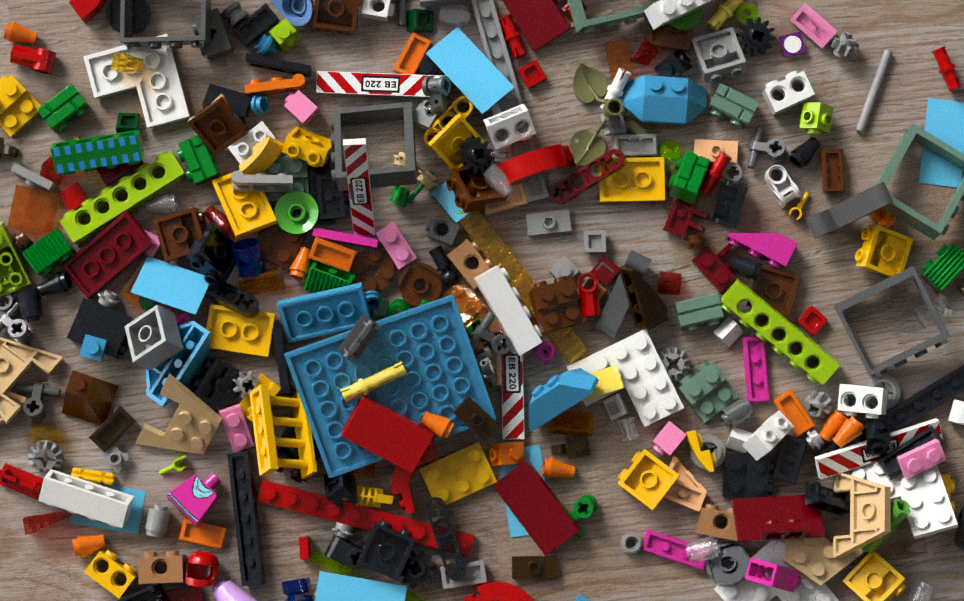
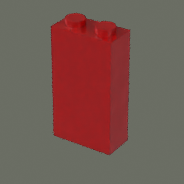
(387, 433)

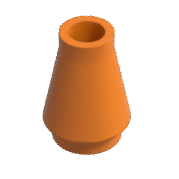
(19, 34)
(301, 265)
(437, 424)
(832, 425)
(849, 431)
(554, 468)
(88, 544)

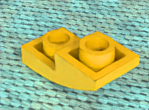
(264, 156)
(704, 457)

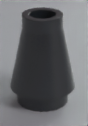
(803, 154)
(746, 267)
(56, 284)

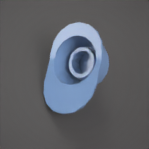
(295, 11)

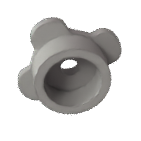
(108, 298)
(115, 452)
(343, 530)

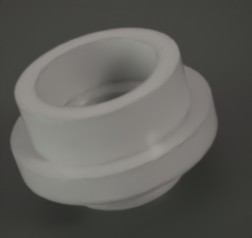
(814, 440)
(638, 543)

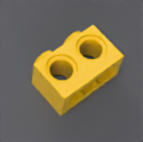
(108, 578)

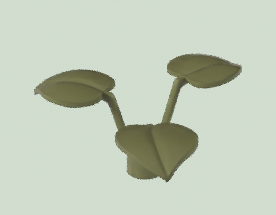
(590, 85)

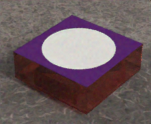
(792, 45)

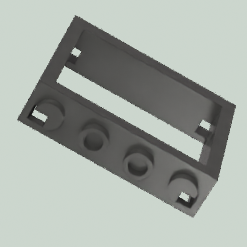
(175, 42)
(370, 114)
(899, 359)

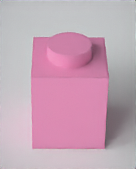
(300, 107)
(668, 439)

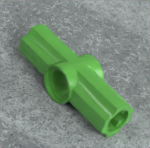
(899, 511)

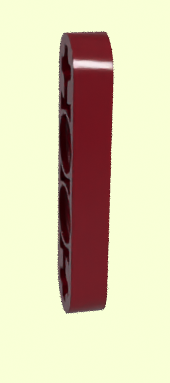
(589, 179)

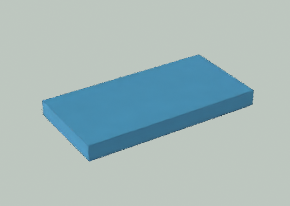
(323, 312)

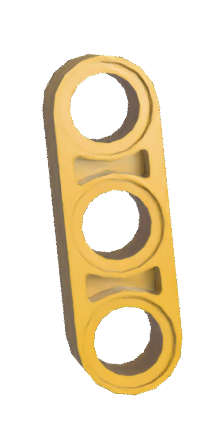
(450, 113)

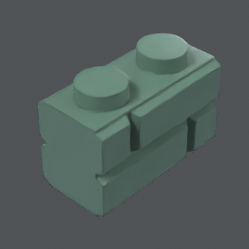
(733, 106)
(698, 311)

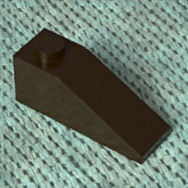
(645, 304)

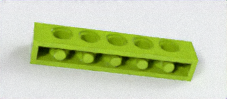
(154, 186)
(826, 363)

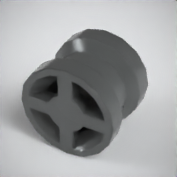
(235, 14)

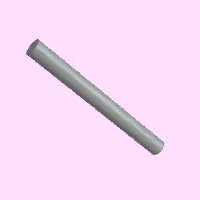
(874, 91)

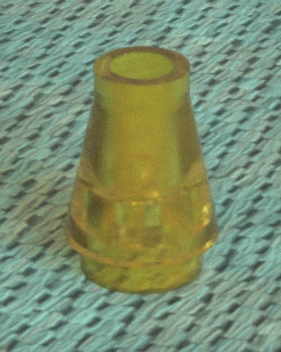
(126, 63)
(43, 432)

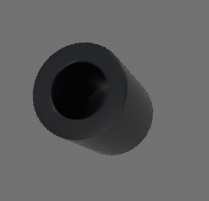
(30, 305)

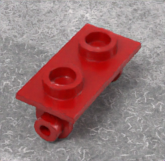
(21, 481)

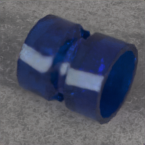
(248, 257)
(297, 586)

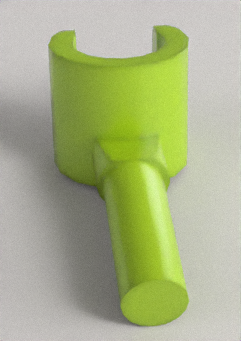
(177, 465)

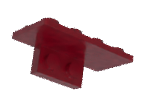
(776, 519)

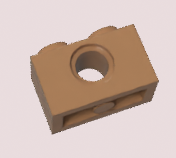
(462, 254)
(707, 526)
(148, 568)

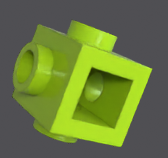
(816, 118)

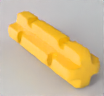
(94, 476)

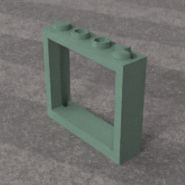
(607, 21)
(904, 212)

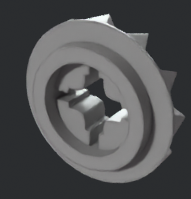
(683, 363)
(889, 383)
(711, 441)
(53, 450)

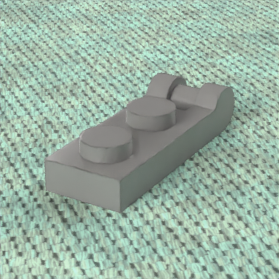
(262, 183)

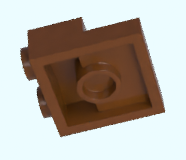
(336, 15)
(471, 191)
(179, 232)
(556, 304)

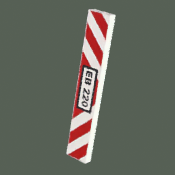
(370, 84)
(359, 186)
(512, 395)
(854, 455)

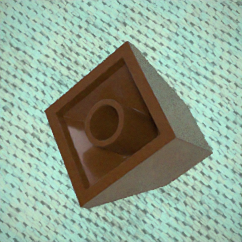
(88, 398)

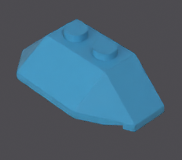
(664, 99)
(183, 364)
(559, 395)

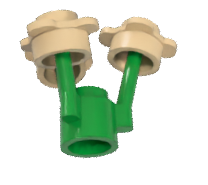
(401, 193)

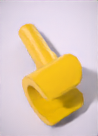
(799, 206)

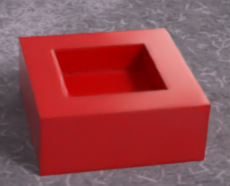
(532, 74)
(73, 197)
(812, 320)
(304, 546)

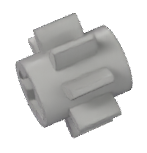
(845, 45)
(245, 378)
(818, 404)

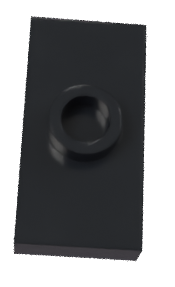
(256, 25)

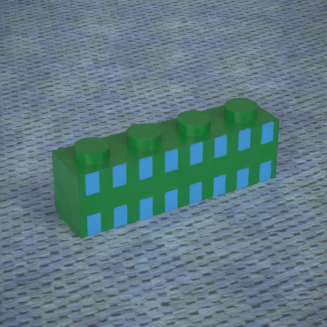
(97, 152)

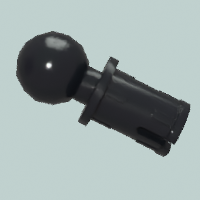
(449, 276)

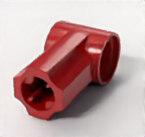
(39, 60)
(589, 297)

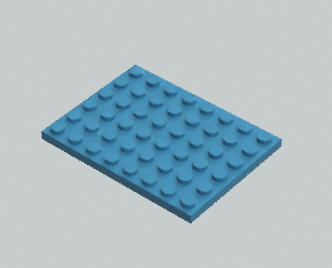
(438, 377)

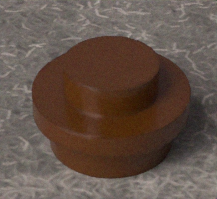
(22, 240)
(695, 241)

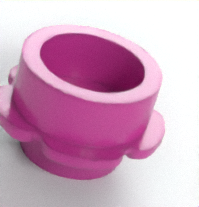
(550, 351)

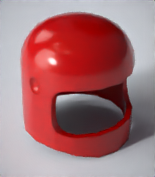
(202, 569)

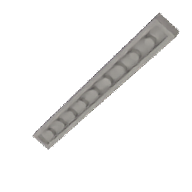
(497, 53)

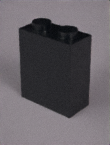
(101, 323)

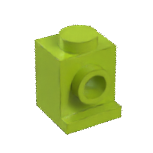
(285, 35)

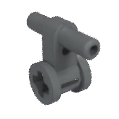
(437, 90)
(758, 147)
(16, 325)
(482, 332)
(484, 359)
(38, 391)

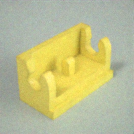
(609, 381)

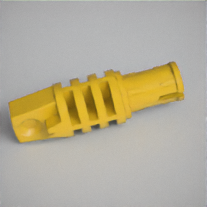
(372, 497)

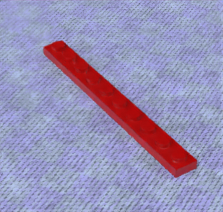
(356, 515)

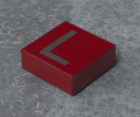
(605, 270)

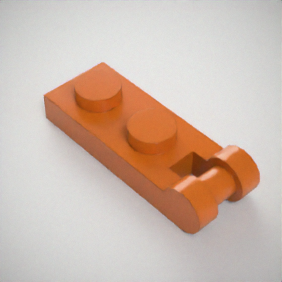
(276, 85)

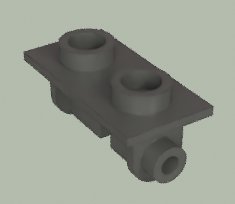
(359, 338)

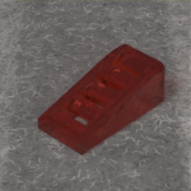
(38, 522)

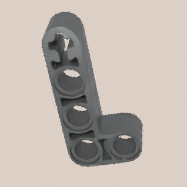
(849, 210)
(617, 302)

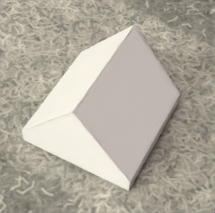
(728, 331)
(615, 406)
(736, 439)

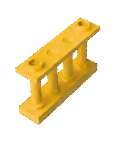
(266, 440)

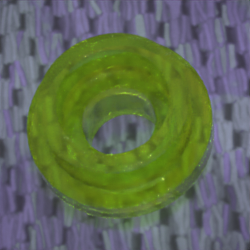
(740, 15)
(670, 150)

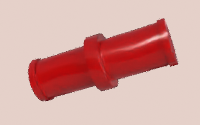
(512, 36)
(947, 68)
(715, 173)

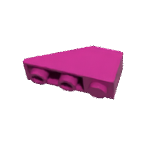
(770, 246)

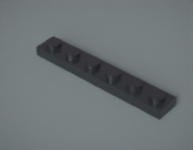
(246, 518)

